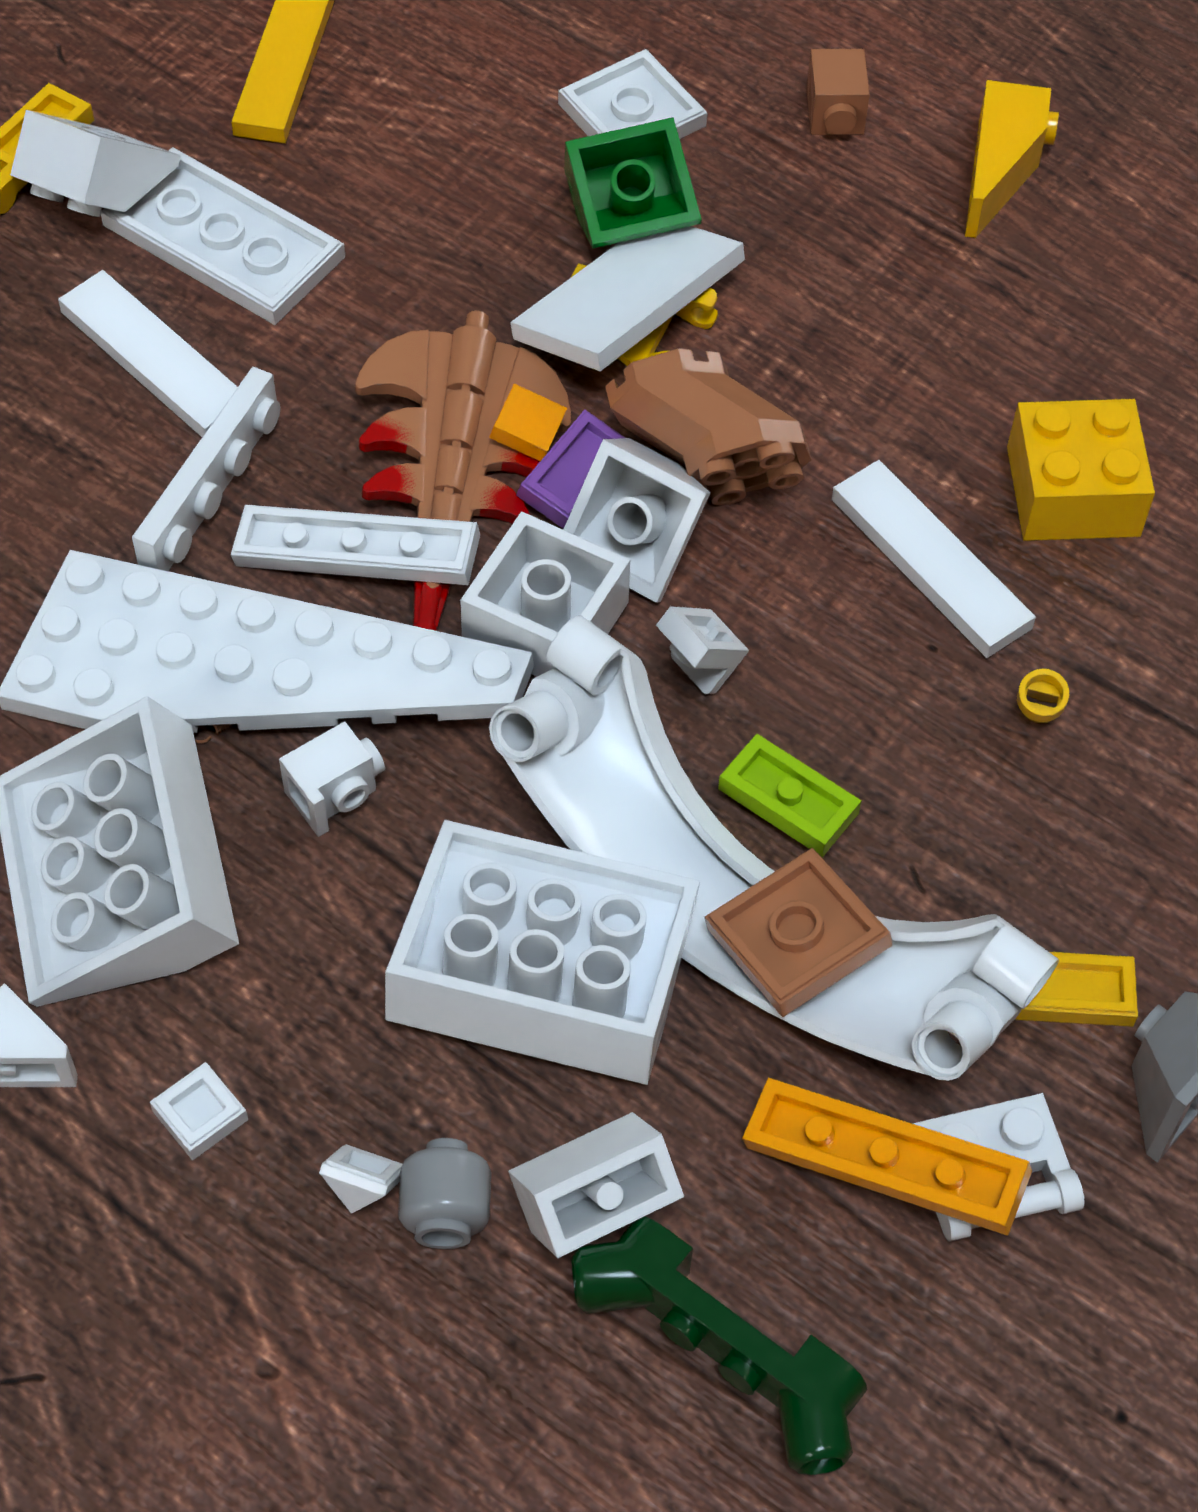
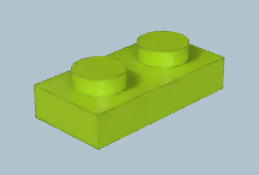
(789, 794)

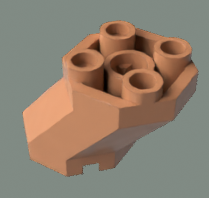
(710, 424)

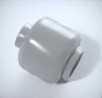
(444, 1194)

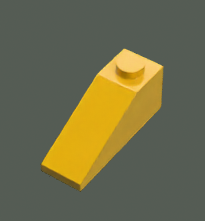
(1008, 146)

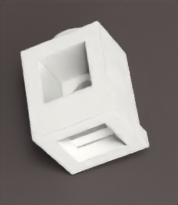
(330, 775)

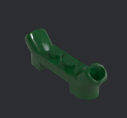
(810, 1389)

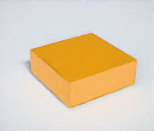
(528, 422)

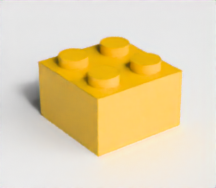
(1080, 469)

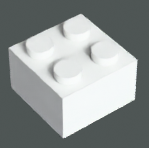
(538, 584)

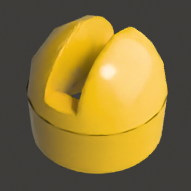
(1044, 686)

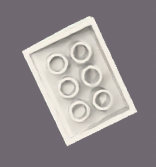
(113, 857)
(541, 951)

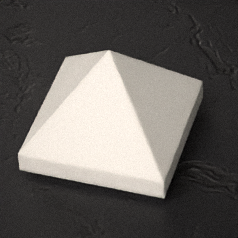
(359, 1176)

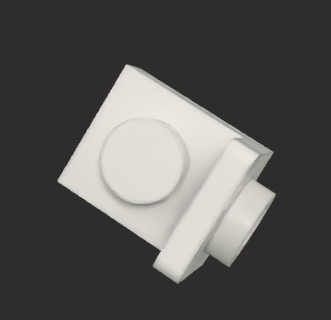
(702, 646)

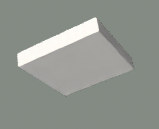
(631, 95)

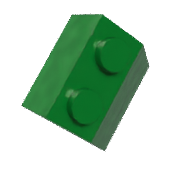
(630, 183)

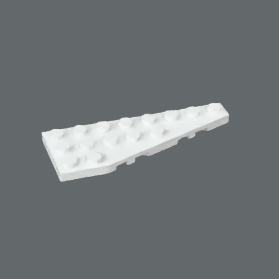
(240, 656)

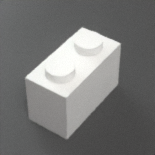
(596, 1184)

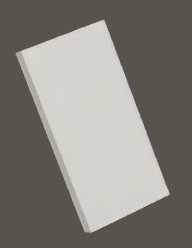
(229, 239)
(626, 295)

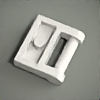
(1020, 1130)

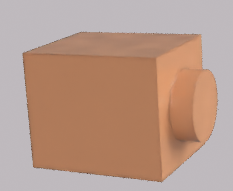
(837, 91)

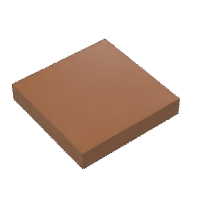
(798, 932)

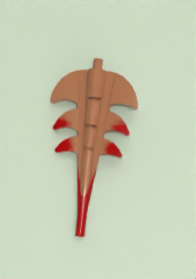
(461, 392)

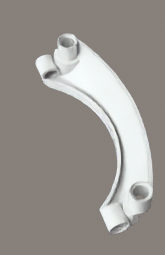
(613, 788)

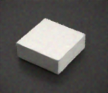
(199, 1111)

